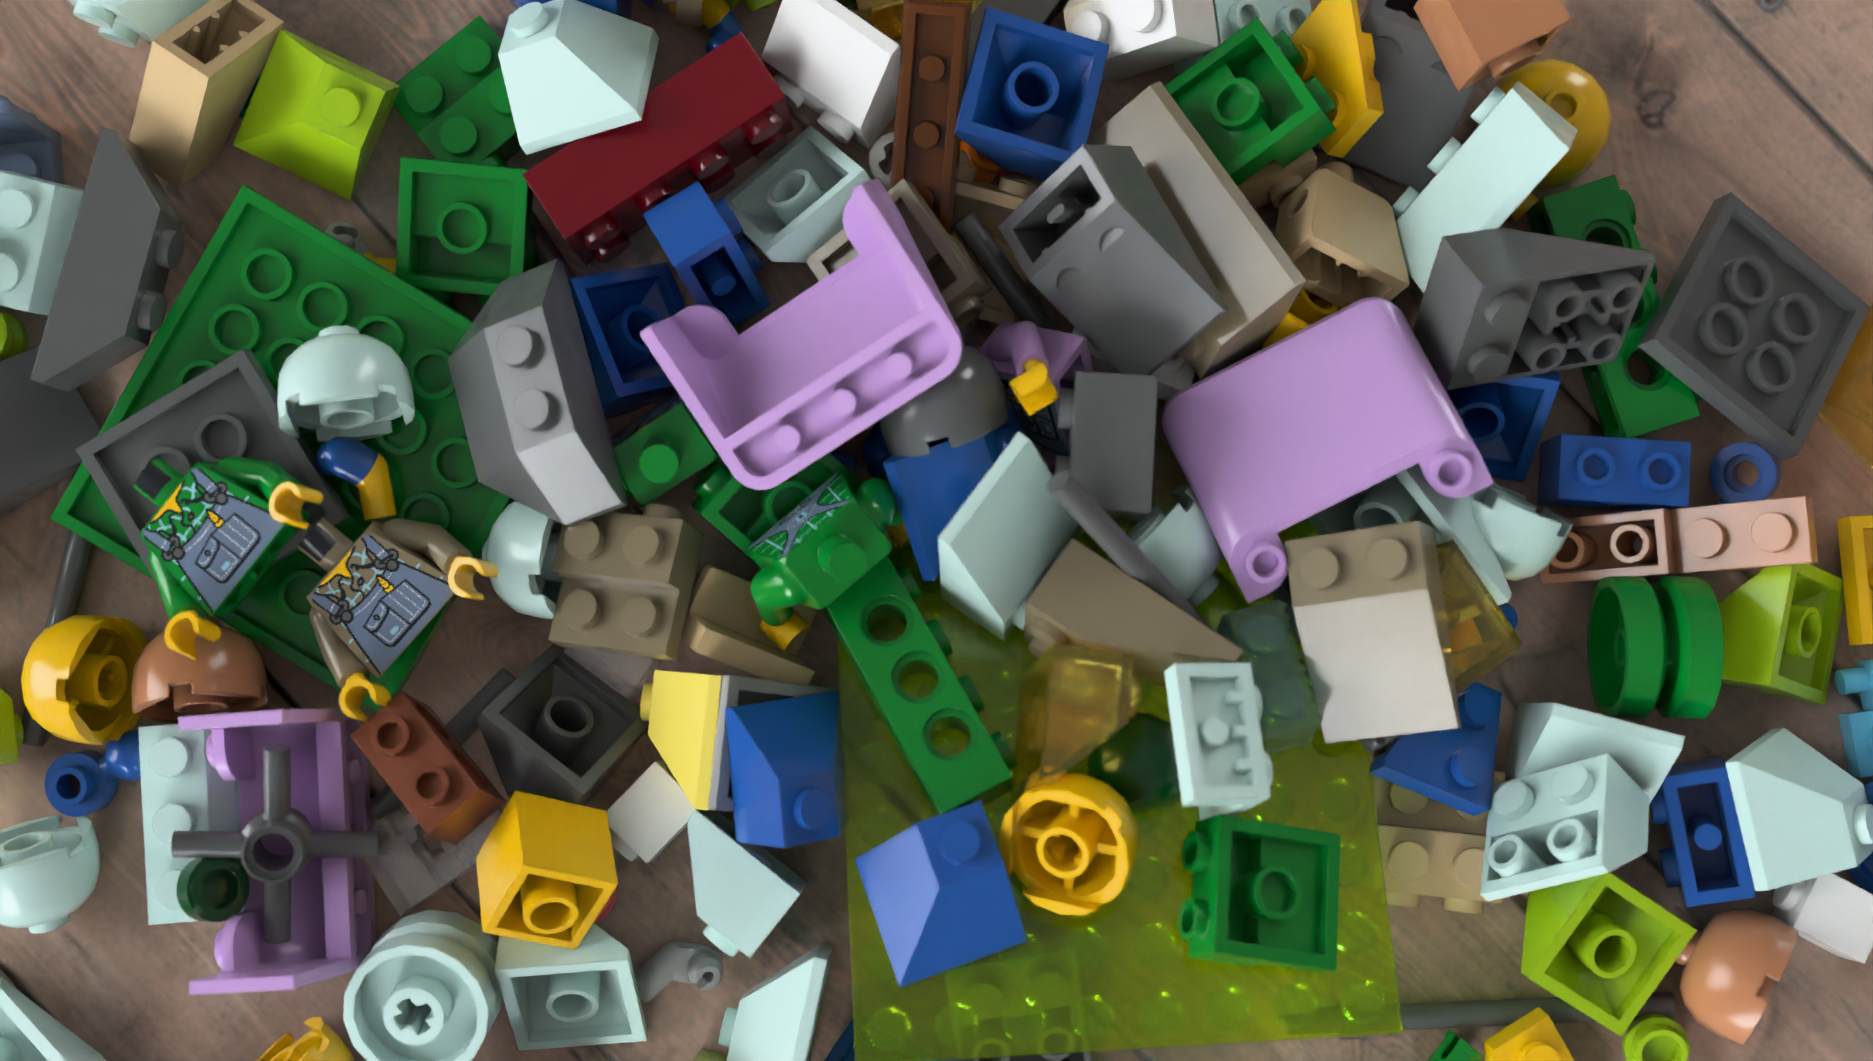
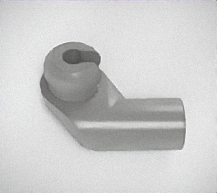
(681, 963)

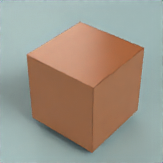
(1489, 35)

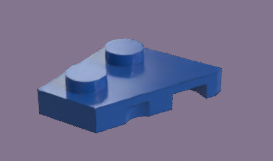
(1452, 763)

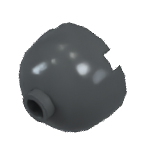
(957, 407)

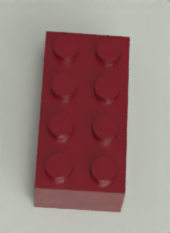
(689, 132)

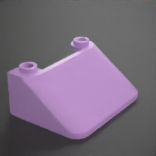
(821, 360)
(1314, 428)

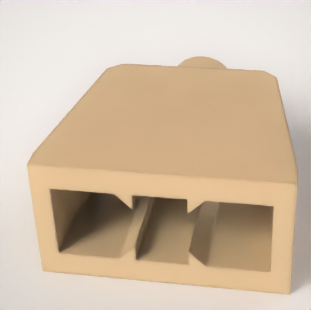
(1342, 238)

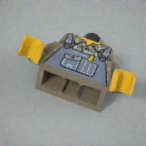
(381, 596)

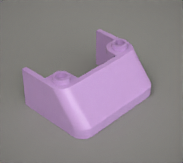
(331, 896)

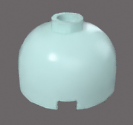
(344, 387)
(1517, 534)
(1180, 546)
(524, 551)
(46, 872)

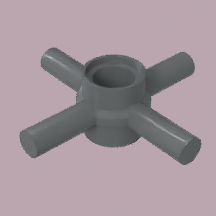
(264, 866)

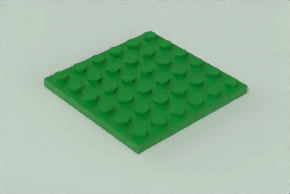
(268, 290)

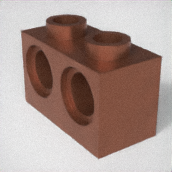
(427, 769)

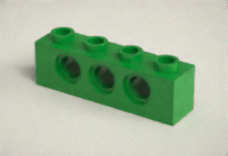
(1620, 402)
(913, 722)

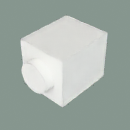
(649, 814)
(1829, 915)

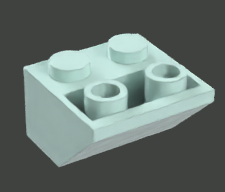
(1562, 827)

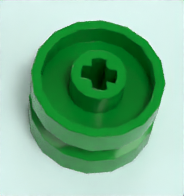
(1655, 647)

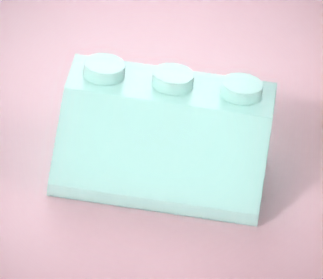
(1483, 177)
(178, 795)

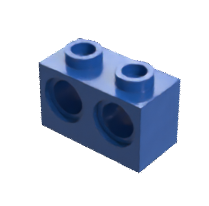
(1613, 473)

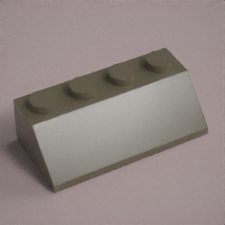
(1218, 222)

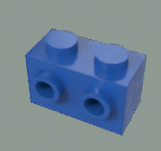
(706, 255)
(1703, 833)

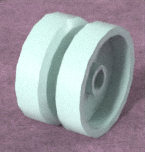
(424, 991)

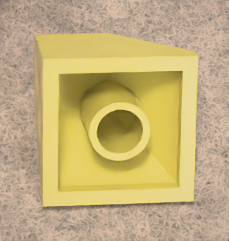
(683, 727)

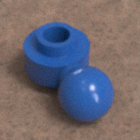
(1725, 467)
(96, 775)

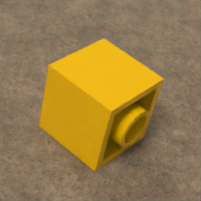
(545, 871)

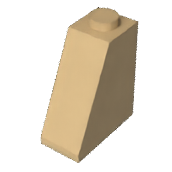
(199, 84)

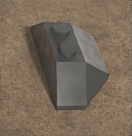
(112, 269)
(535, 401)

